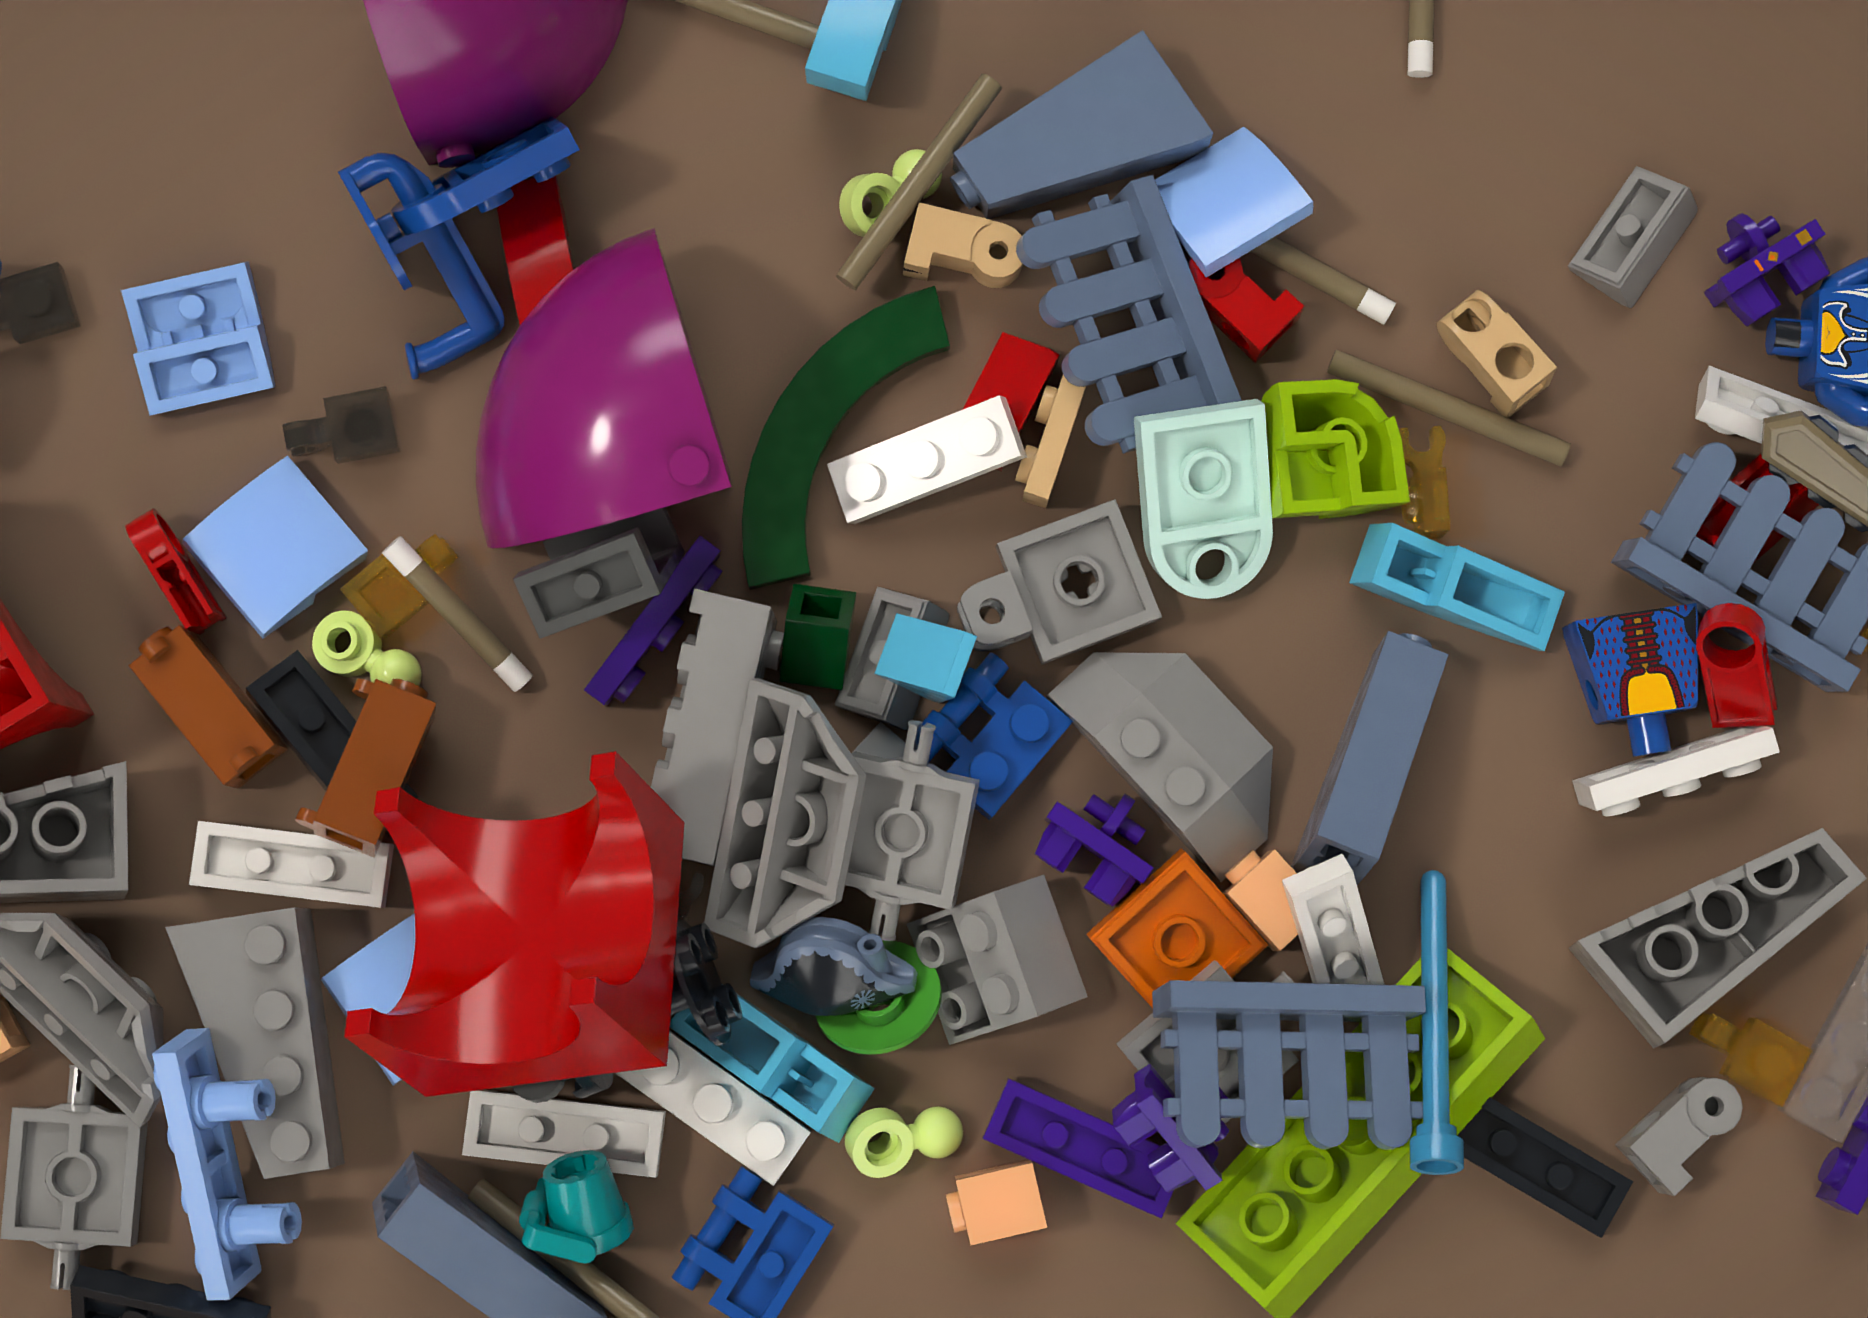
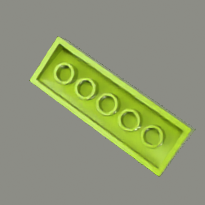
(1300, 1209)

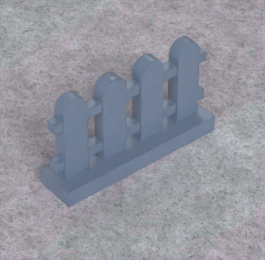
(1156, 287)
(1728, 564)
(1259, 1052)

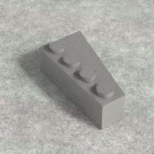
(66, 839)

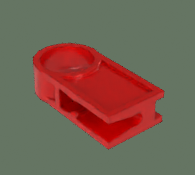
(174, 572)
(1739, 681)

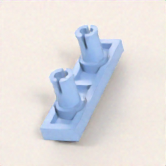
(208, 1166)

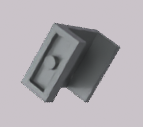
(600, 571)

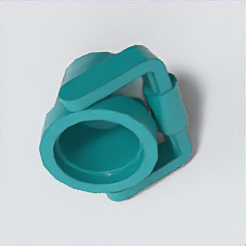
(582, 1209)

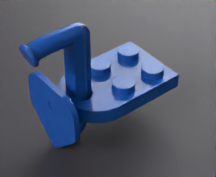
(427, 216)

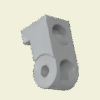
(1678, 1129)

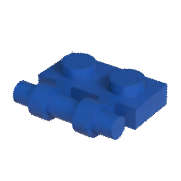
(1010, 742)
(771, 1260)

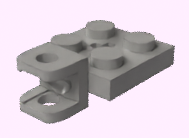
(1032, 595)

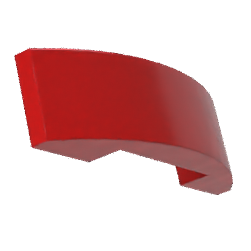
(534, 241)

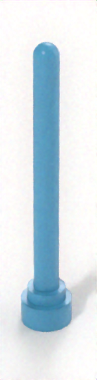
(1436, 1144)

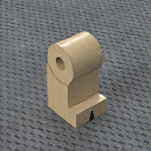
(964, 245)
(1496, 352)

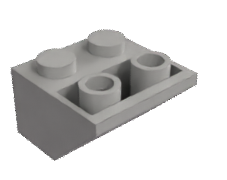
(998, 959)

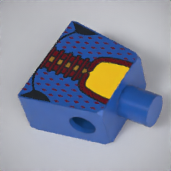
(1638, 670)

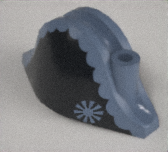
(832, 969)

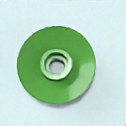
(896, 1025)

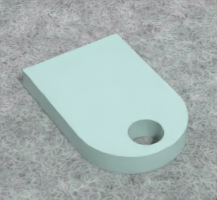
(1204, 491)

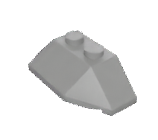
(1176, 748)
(784, 819)
(84, 1005)

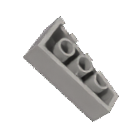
(703, 725)
(1702, 943)
(267, 1020)

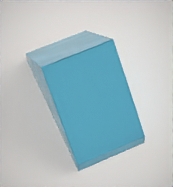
(925, 657)

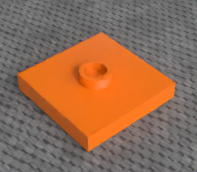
(1175, 929)

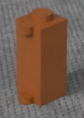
(206, 705)
(375, 759)

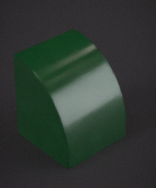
(817, 636)

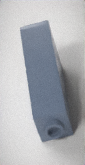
(1088, 131)
(1373, 756)
(469, 1251)

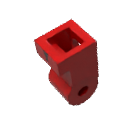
(1244, 309)

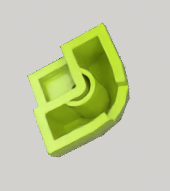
(1331, 451)

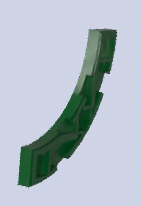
(809, 416)

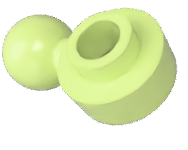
(879, 189)
(363, 653)
(934, 1133)

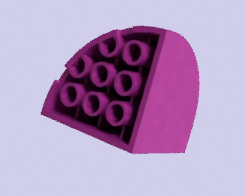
(488, 67)
(596, 406)

